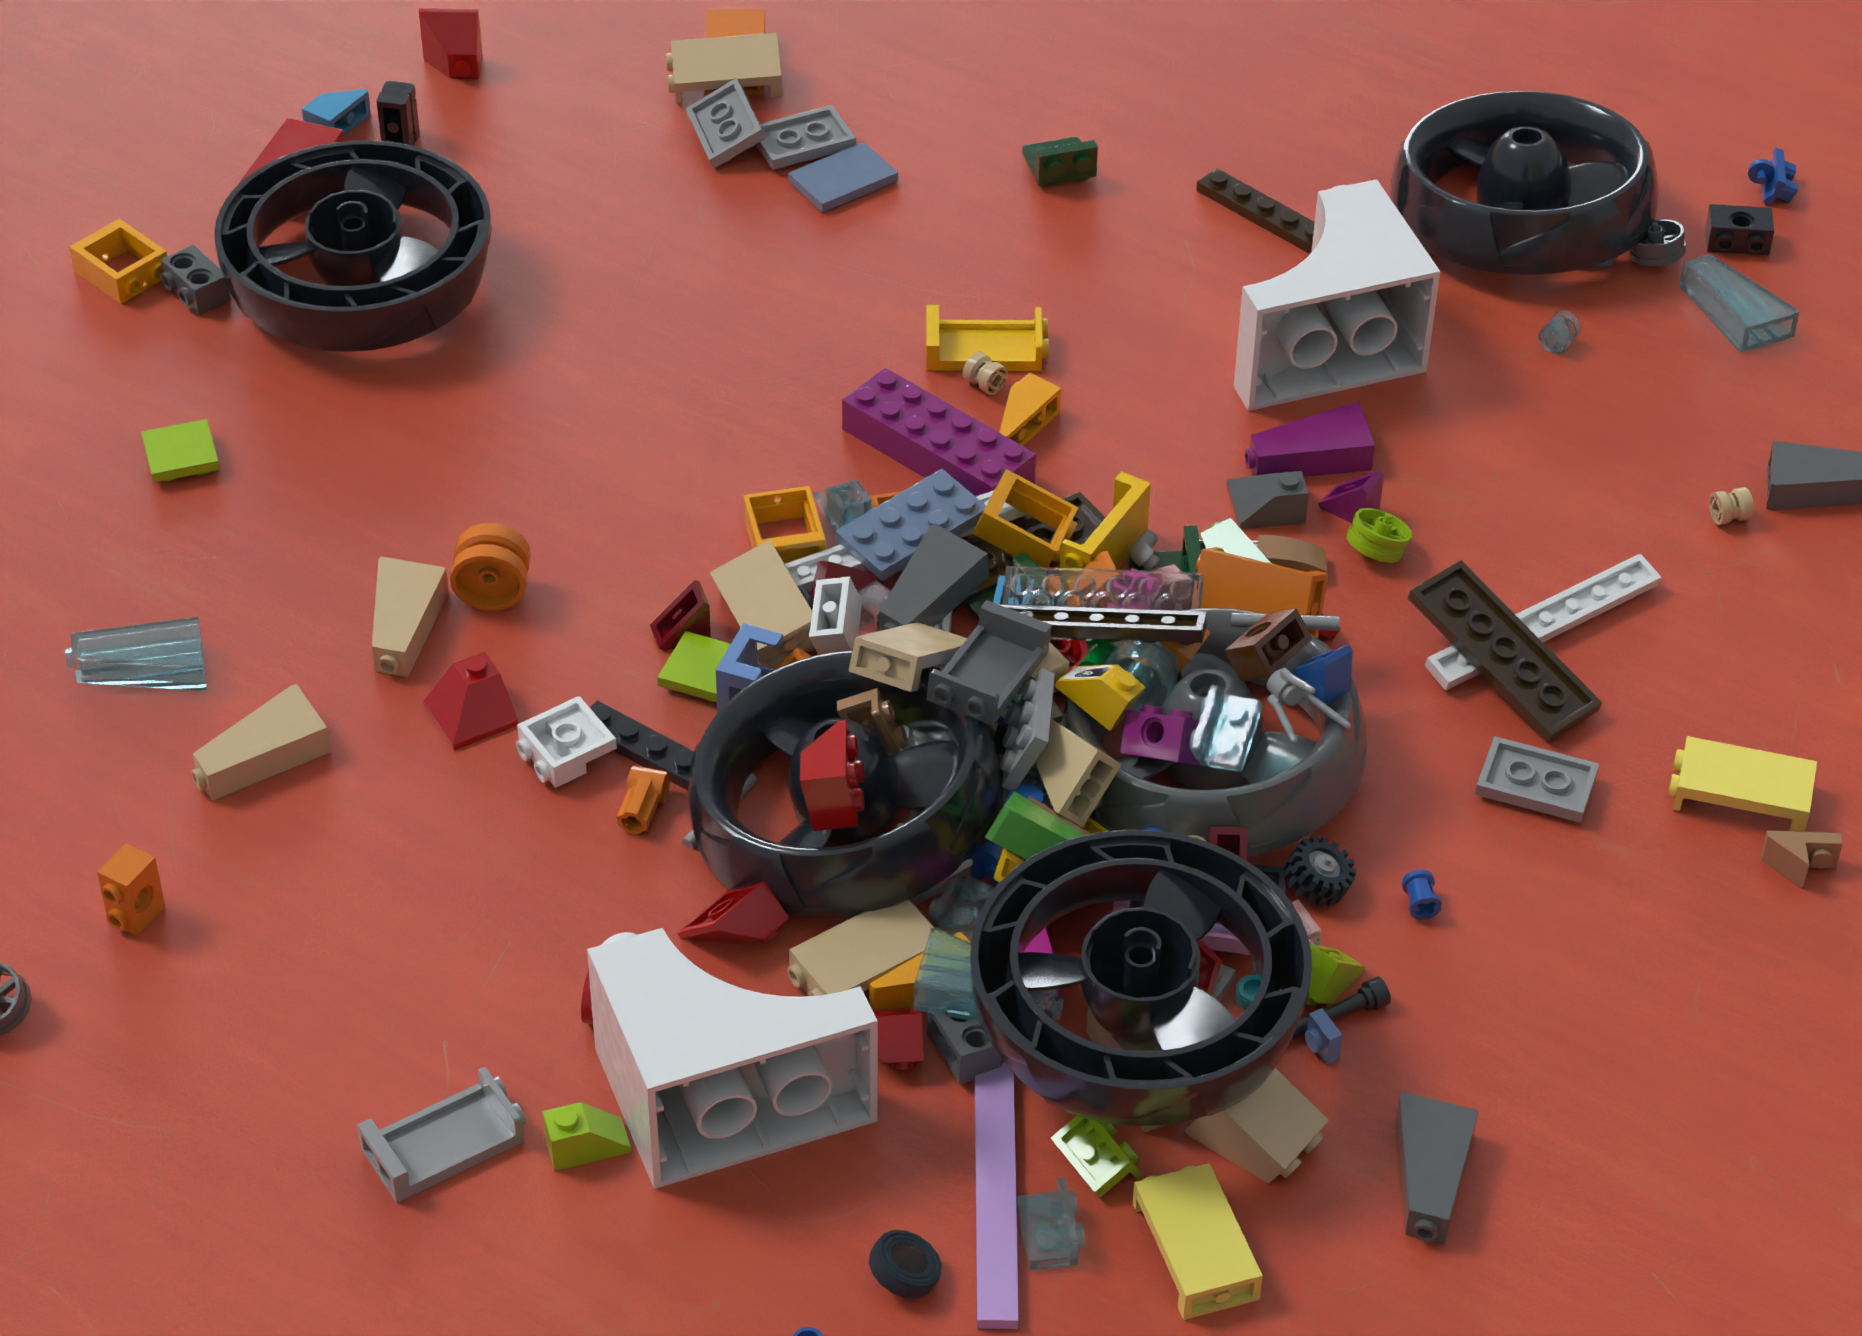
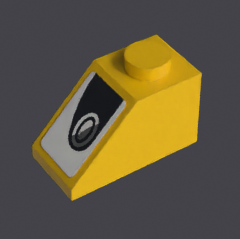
(1102, 691)

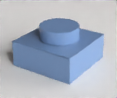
(1323, 1036)

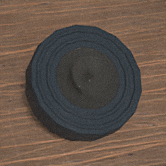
(905, 1264)

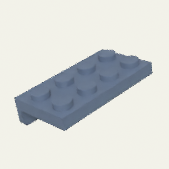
(892, 531)

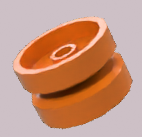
(490, 566)

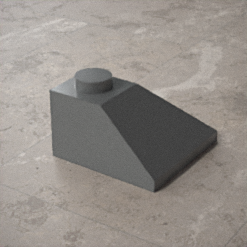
(1269, 499)

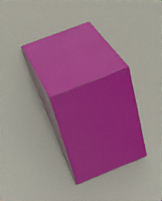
(1353, 495)

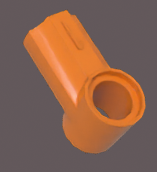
(643, 792)

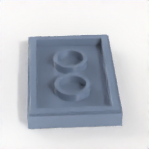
(843, 177)

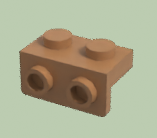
(878, 715)

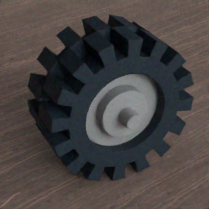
(1319, 871)

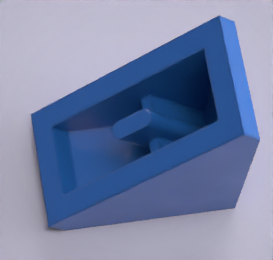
(1328, 673)

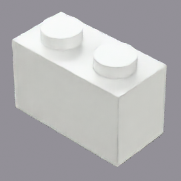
(835, 615)

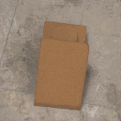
(1795, 852)

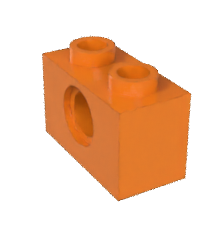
(131, 889)

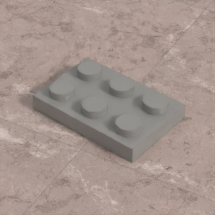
(725, 123)
(804, 137)
(1027, 729)
(1537, 779)

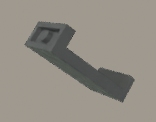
(991, 664)

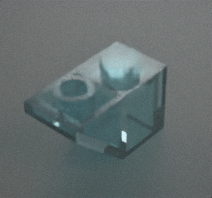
(843, 502)

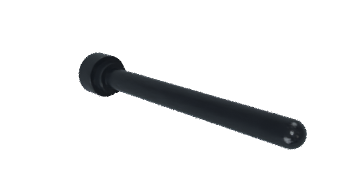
(1372, 995)

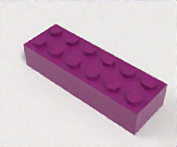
(931, 434)

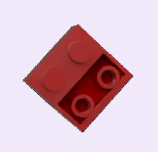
(832, 779)

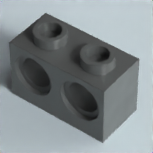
(194, 280)
(962, 1046)

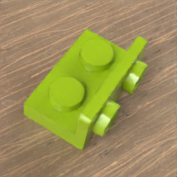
(1096, 1154)

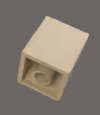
(1263, 1129)

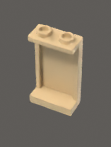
(718, 60)
(767, 597)
(902, 652)
(859, 950)

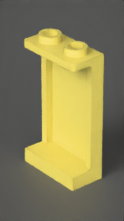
(1744, 780)
(1199, 1240)

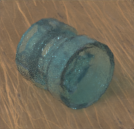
(1559, 332)

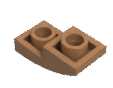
(1293, 553)

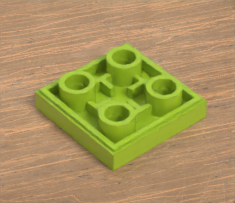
(180, 451)
(693, 666)

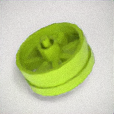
(1379, 535)

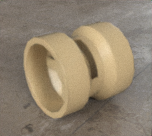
(982, 371)
(1730, 506)

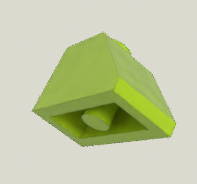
(1331, 974)
(583, 1135)

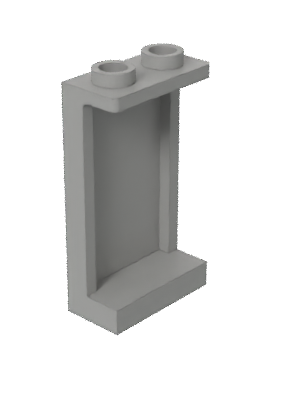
(443, 1137)

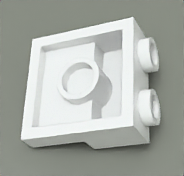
(563, 741)

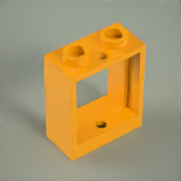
(109, 242)
(1034, 502)
(792, 504)

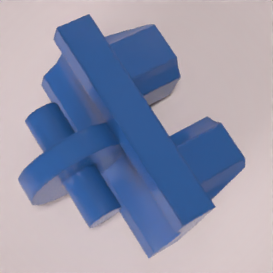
(1774, 177)

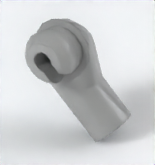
(1142, 551)

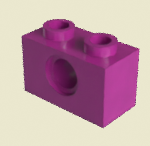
(1159, 735)

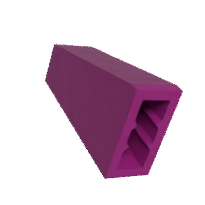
(1315, 445)

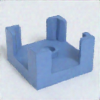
(740, 663)

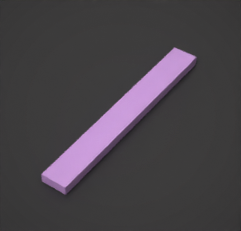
(996, 1200)

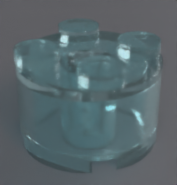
(1151, 666)

